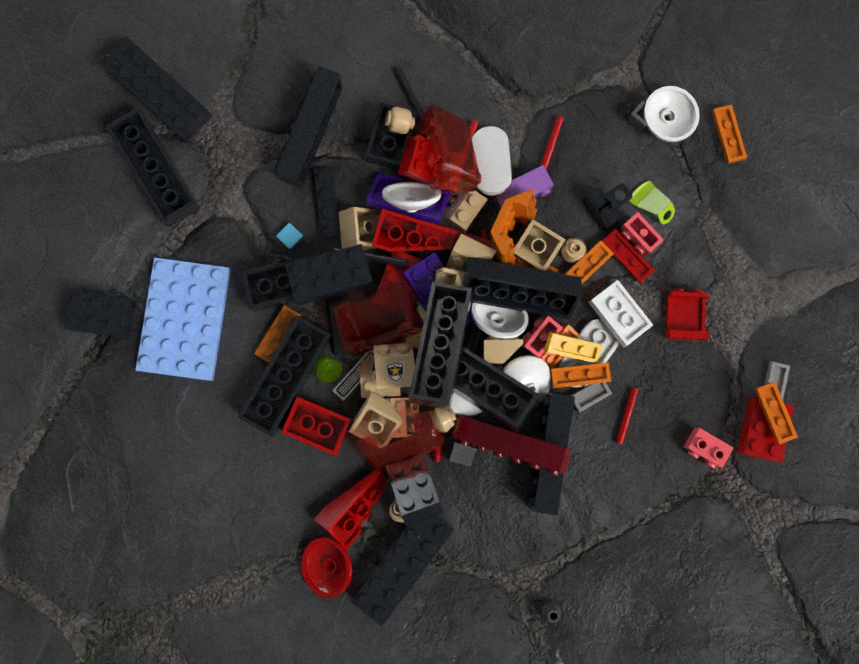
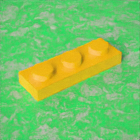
(573, 347)

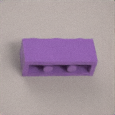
(535, 180)

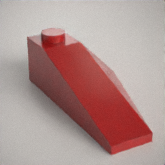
(406, 233)
(346, 513)

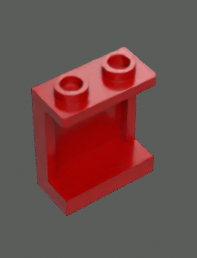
(686, 315)

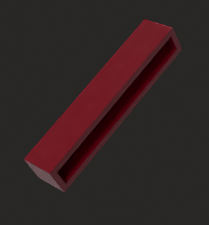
(508, 442)

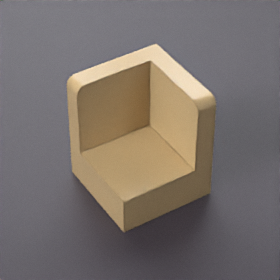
(449, 276)

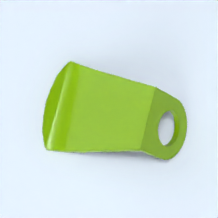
(653, 201)

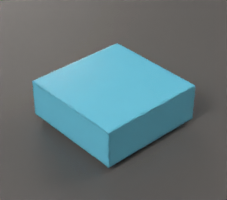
(290, 236)

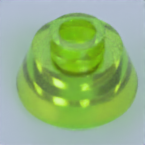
(328, 369)

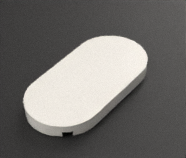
(493, 160)
(596, 332)

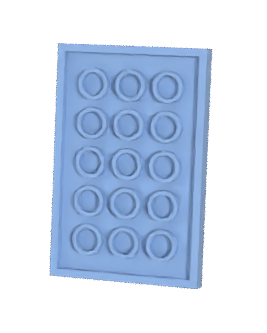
(183, 319)

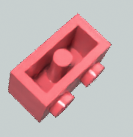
(641, 234)
(535, 341)
(708, 448)

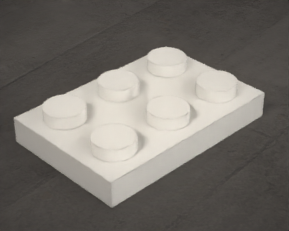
(620, 313)

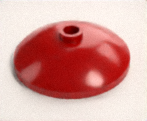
(319, 568)

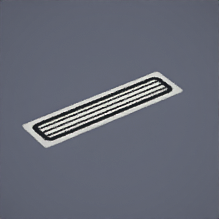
(352, 379)

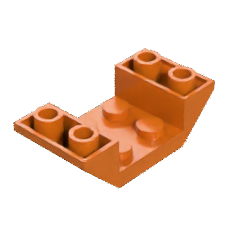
(514, 209)

